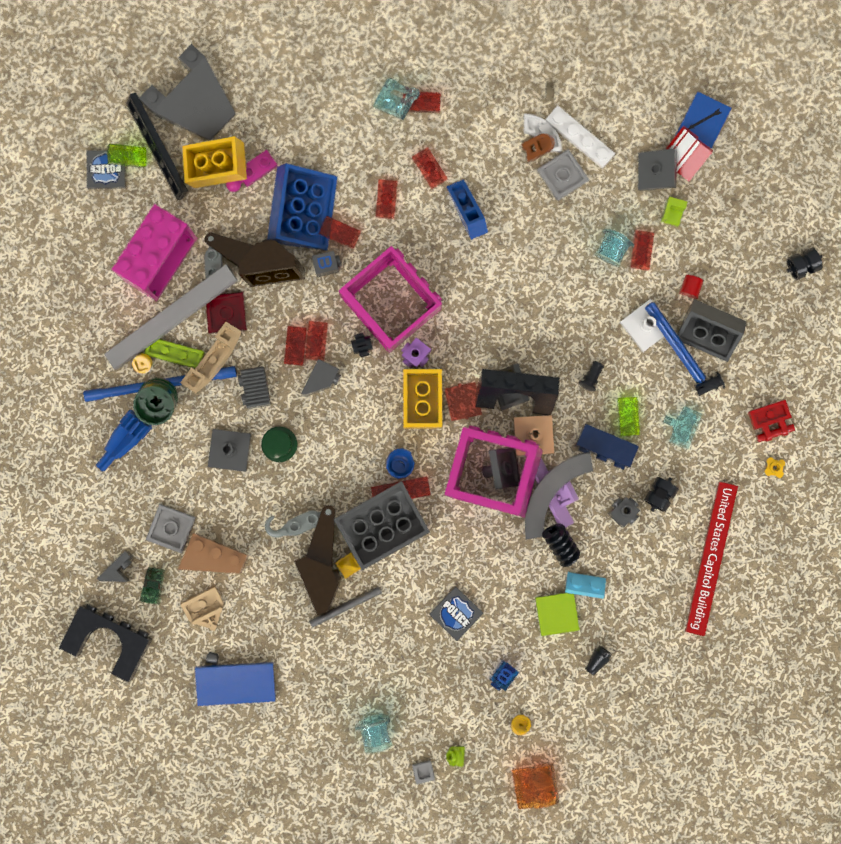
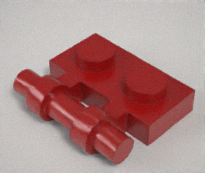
(769, 415)

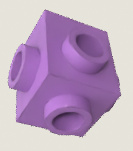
(415, 347)

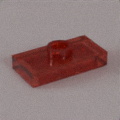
(429, 168)
(386, 199)
(316, 340)

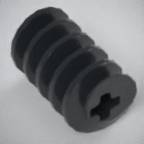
(561, 544)

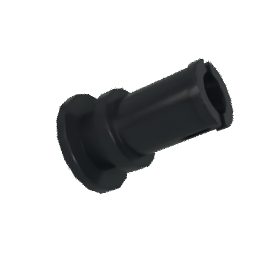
(591, 377)
(710, 384)

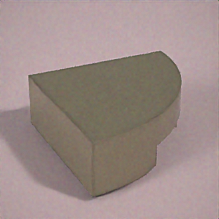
(549, 91)

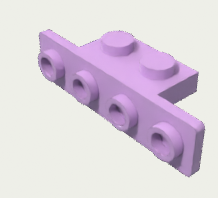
(565, 496)

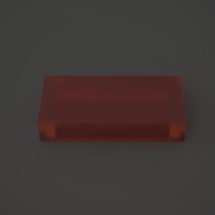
(339, 232)

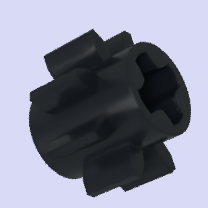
(361, 344)

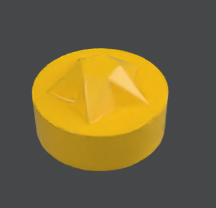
(142, 363)
(520, 724)

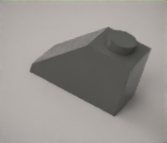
(321, 378)

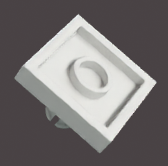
(642, 327)

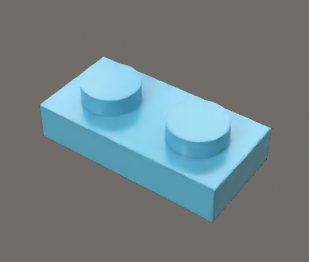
(585, 585)

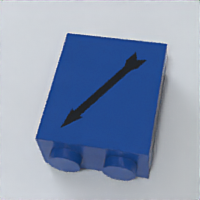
(705, 118)

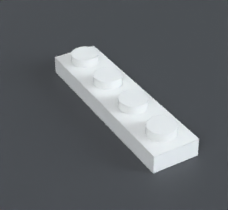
(580, 137)

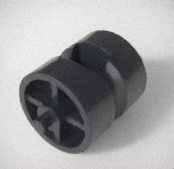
(801, 264)
(662, 493)

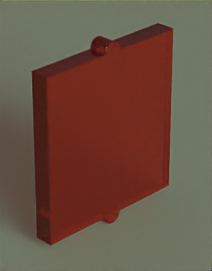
(462, 401)

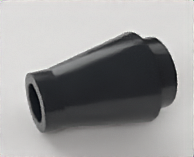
(598, 660)

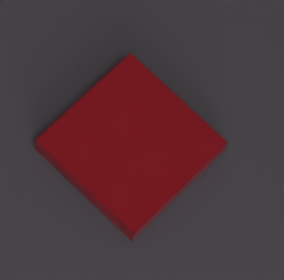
(228, 309)

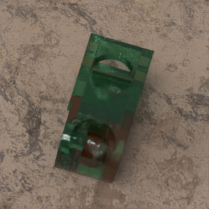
(152, 586)

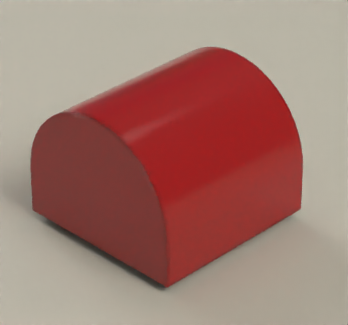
(691, 286)

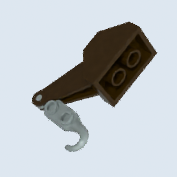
(258, 263)
(316, 568)

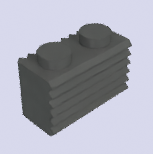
(255, 387)

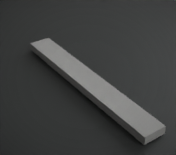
(171, 317)

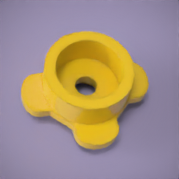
(775, 472)

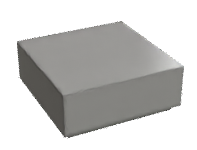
(423, 772)

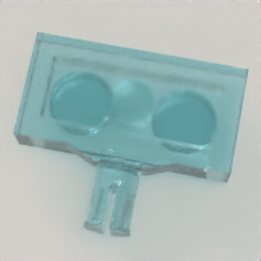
(683, 427)

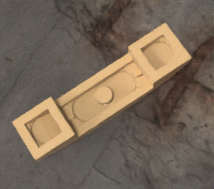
(214, 359)

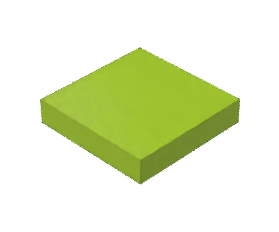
(557, 614)

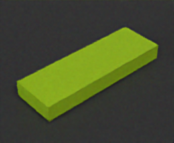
(175, 353)

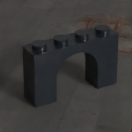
(495, 383)
(133, 642)

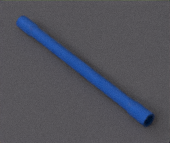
(99, 394)

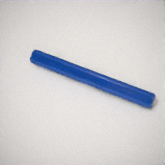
(675, 343)

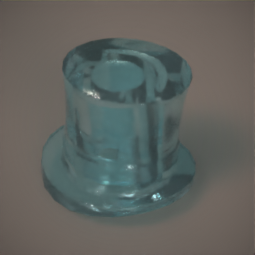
(613, 247)
(375, 733)

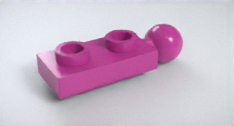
(255, 170)

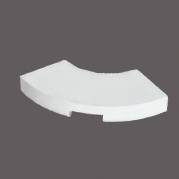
(536, 125)

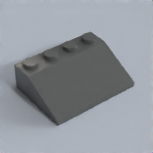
(381, 525)

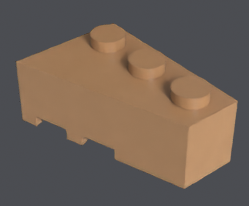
(212, 556)

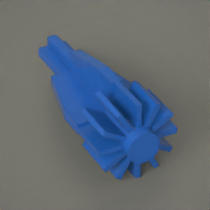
(123, 439)

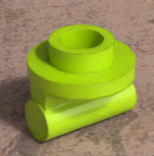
(455, 756)

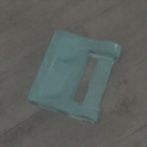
(394, 104)

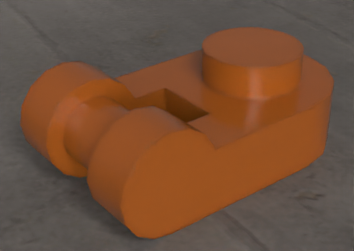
(543, 143)

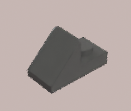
(113, 572)

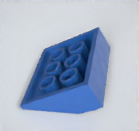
(300, 206)

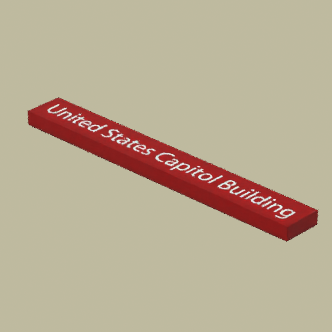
(711, 559)

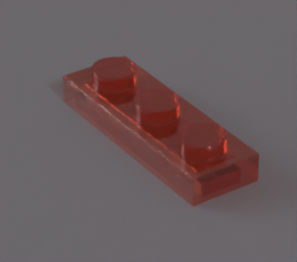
(415, 487)

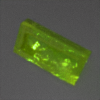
(127, 155)
(628, 416)

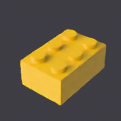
(214, 162)
(422, 398)

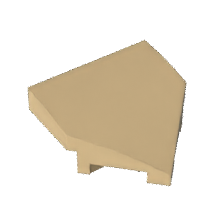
(204, 608)

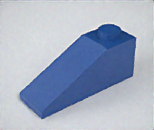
(468, 209)

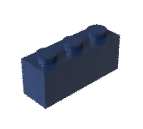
(606, 447)

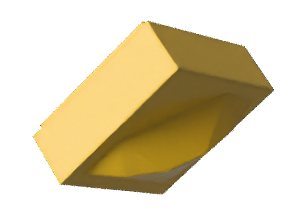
(348, 565)

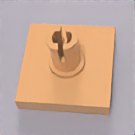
(535, 429)

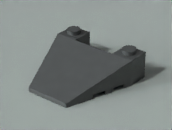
(195, 102)

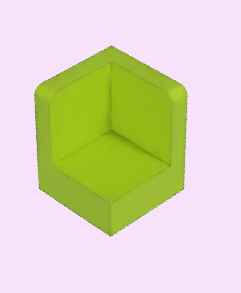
(673, 211)

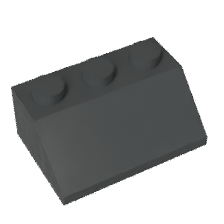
(711, 330)

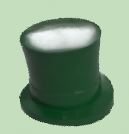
(279, 444)

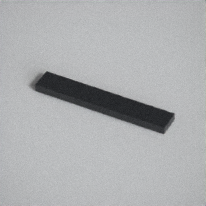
(156, 146)

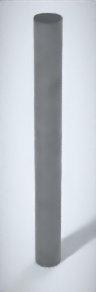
(346, 606)

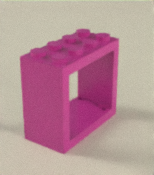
(155, 252)
(390, 258)
(528, 477)

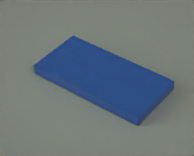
(235, 683)

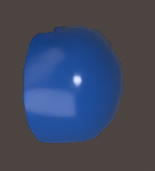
(394, 465)

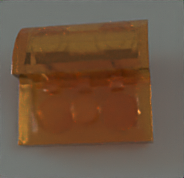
(535, 786)

